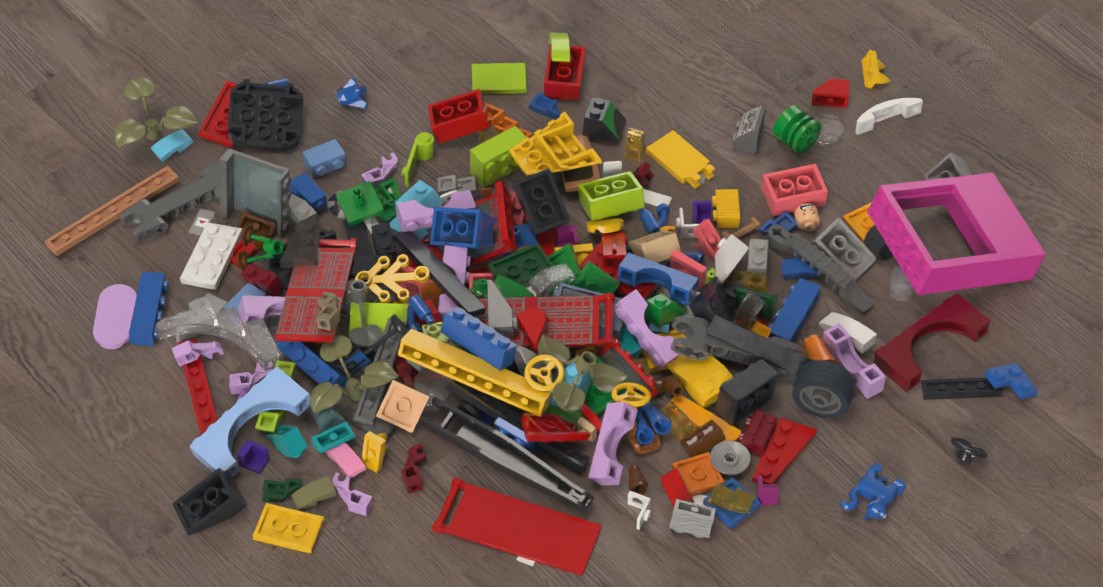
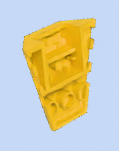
(554, 149)

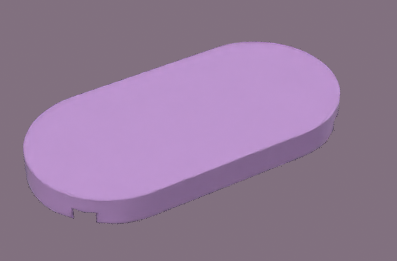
(114, 316)

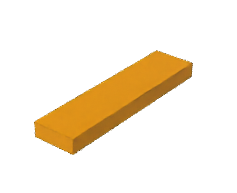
(701, 416)

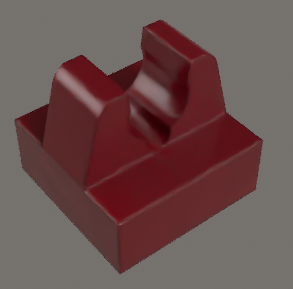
(642, 173)

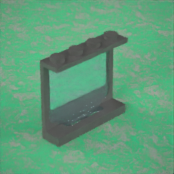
(255, 188)

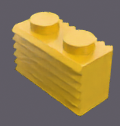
(726, 208)

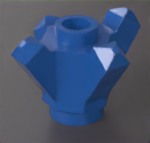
(352, 94)

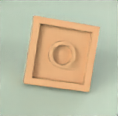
(402, 406)

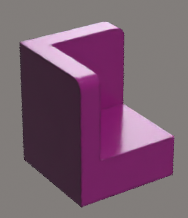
(566, 235)
(767, 493)

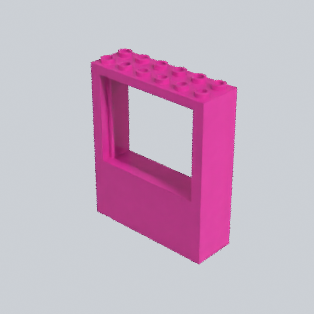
(985, 216)

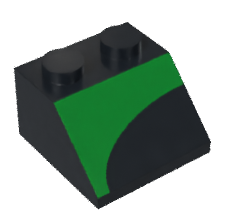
(603, 120)

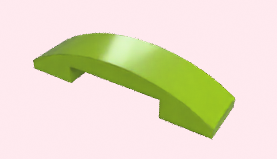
(559, 46)
(271, 419)

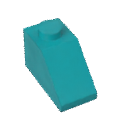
(288, 441)

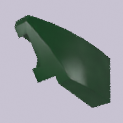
(279, 491)

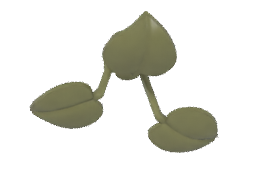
(130, 132)
(327, 395)
(568, 396)

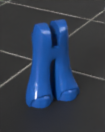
(659, 422)

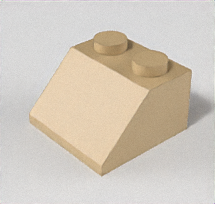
(656, 246)

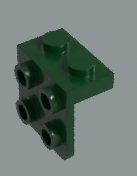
(770, 300)

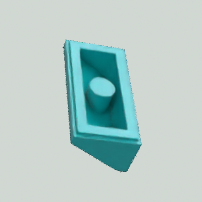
(629, 342)
(332, 437)

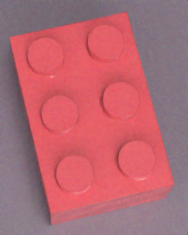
(793, 187)

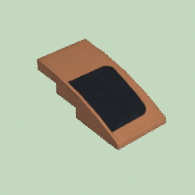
(571, 178)

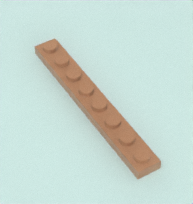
(111, 211)

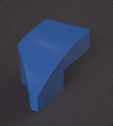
(545, 106)
(783, 220)

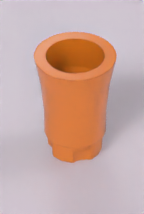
(817, 350)

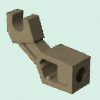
(329, 314)

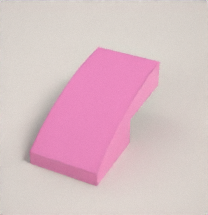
(347, 460)

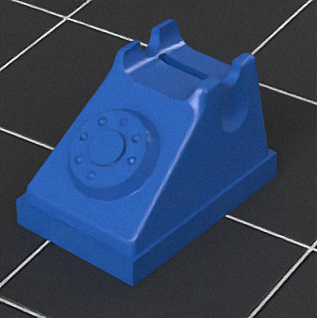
(462, 228)

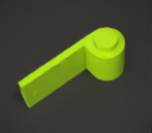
(423, 150)

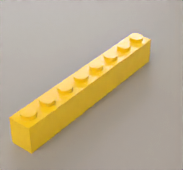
(473, 372)

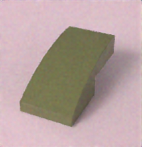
(310, 494)

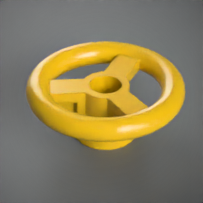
(544, 380)
(630, 396)

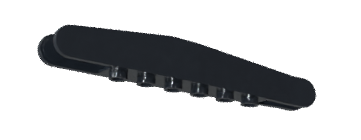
(506, 455)

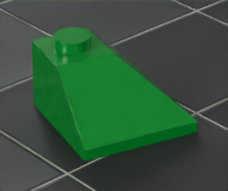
(662, 310)

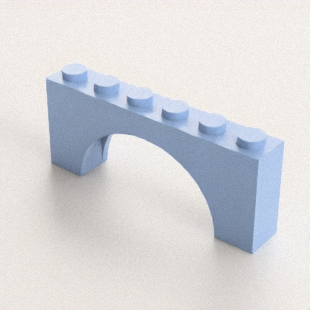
(271, 393)

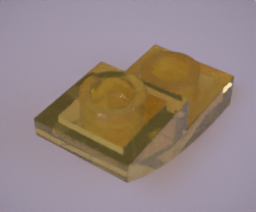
(732, 500)

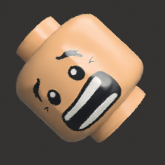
(807, 217)

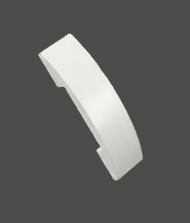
(905, 106)

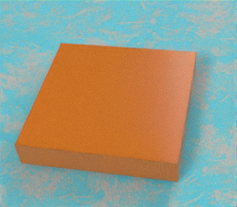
(699, 473)

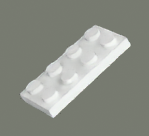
(211, 256)

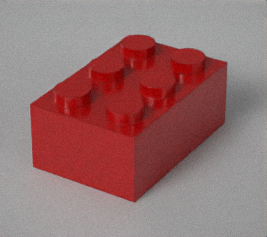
(565, 79)
(458, 116)

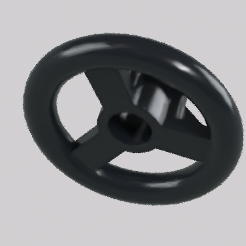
(968, 450)

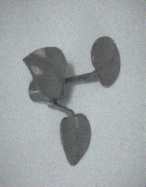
(364, 335)

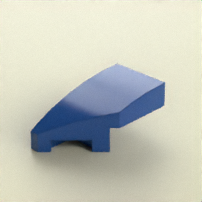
(795, 268)

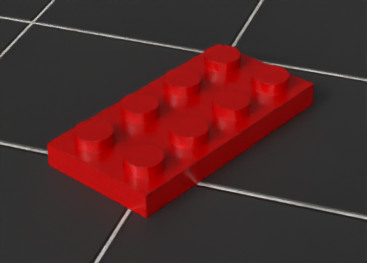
(611, 266)

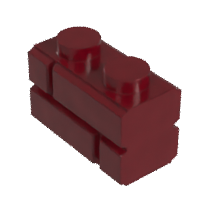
(758, 432)

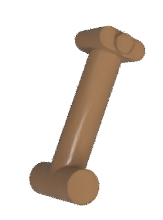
(754, 225)

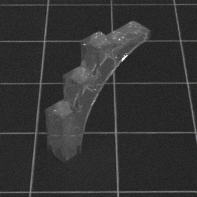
(226, 324)

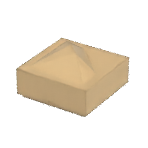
(585, 425)

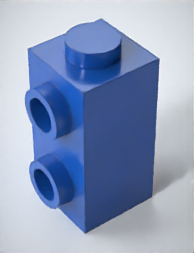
(308, 190)

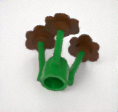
(262, 242)

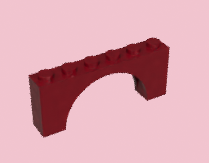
(952, 316)

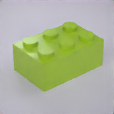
(492, 158)
(611, 196)

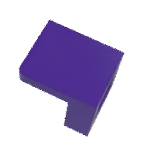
(700, 211)
(253, 456)

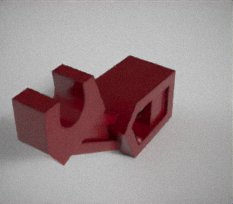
(404, 371)
(414, 482)

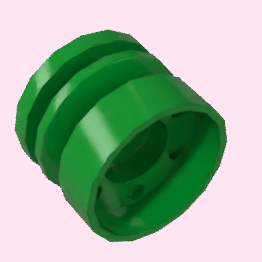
(797, 129)

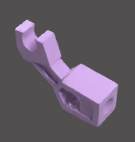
(377, 175)
(190, 351)
(245, 380)
(342, 488)

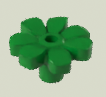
(480, 288)

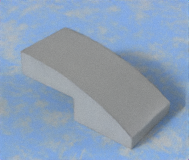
(450, 183)

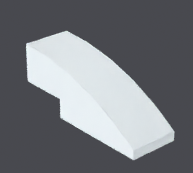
(861, 336)

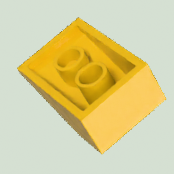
(700, 378)

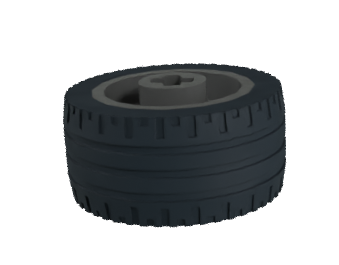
(823, 389)

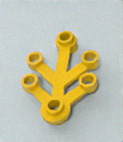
(389, 277)

